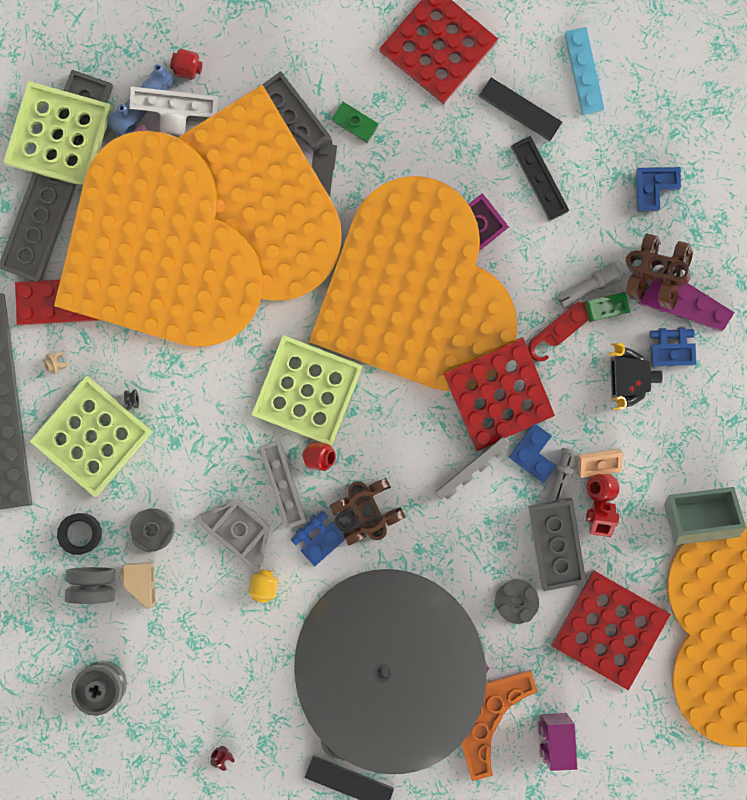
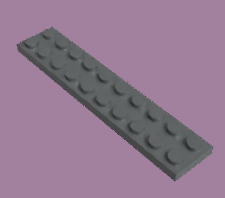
(47, 198)
(13, 463)

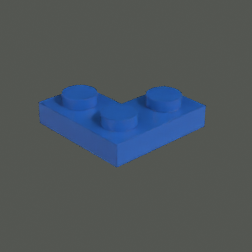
(650, 183)
(528, 454)

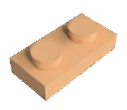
(600, 463)

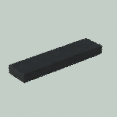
(520, 109)
(540, 178)
(347, 781)

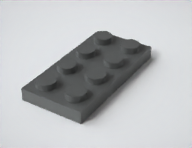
(557, 544)

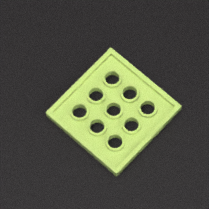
(29, 116)
(273, 388)
(122, 449)

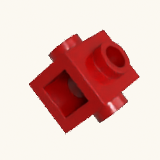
(602, 519)

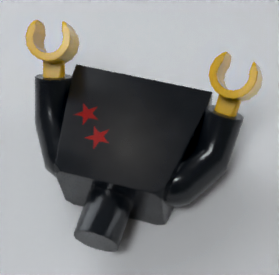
(630, 376)

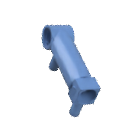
(125, 119)

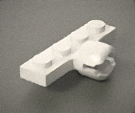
(172, 107)

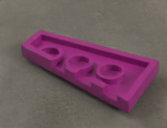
(691, 305)

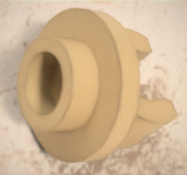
(51, 363)

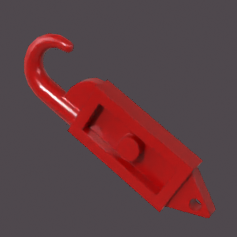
(559, 329)

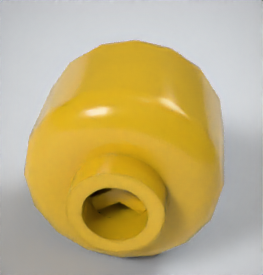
(263, 586)

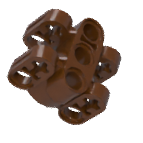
(650, 258)
(361, 499)

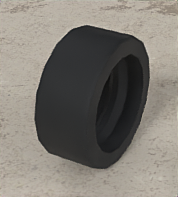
(66, 544)

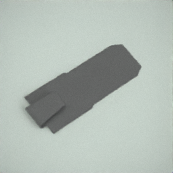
(324, 164)

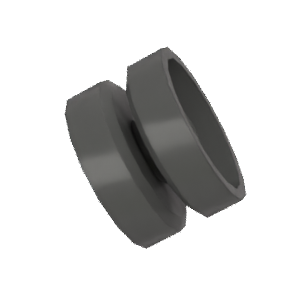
(91, 585)
(99, 700)

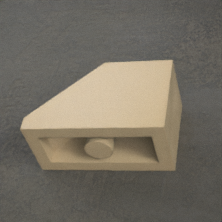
(140, 582)

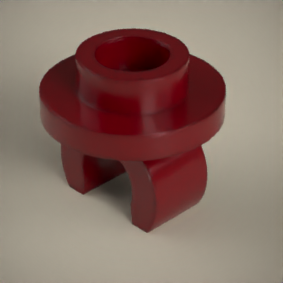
(219, 756)

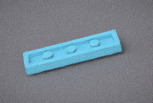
(584, 71)

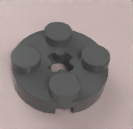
(151, 517)
(510, 591)

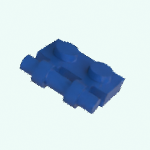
(673, 354)
(323, 543)

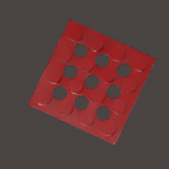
(425, 74)
(477, 369)
(604, 663)

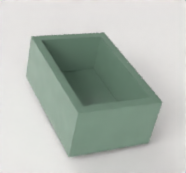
(704, 516)

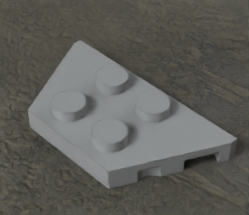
(238, 531)

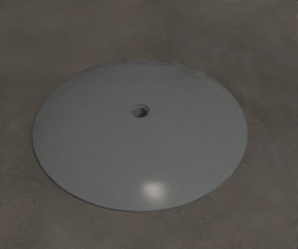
(431, 661)

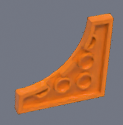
(498, 698)

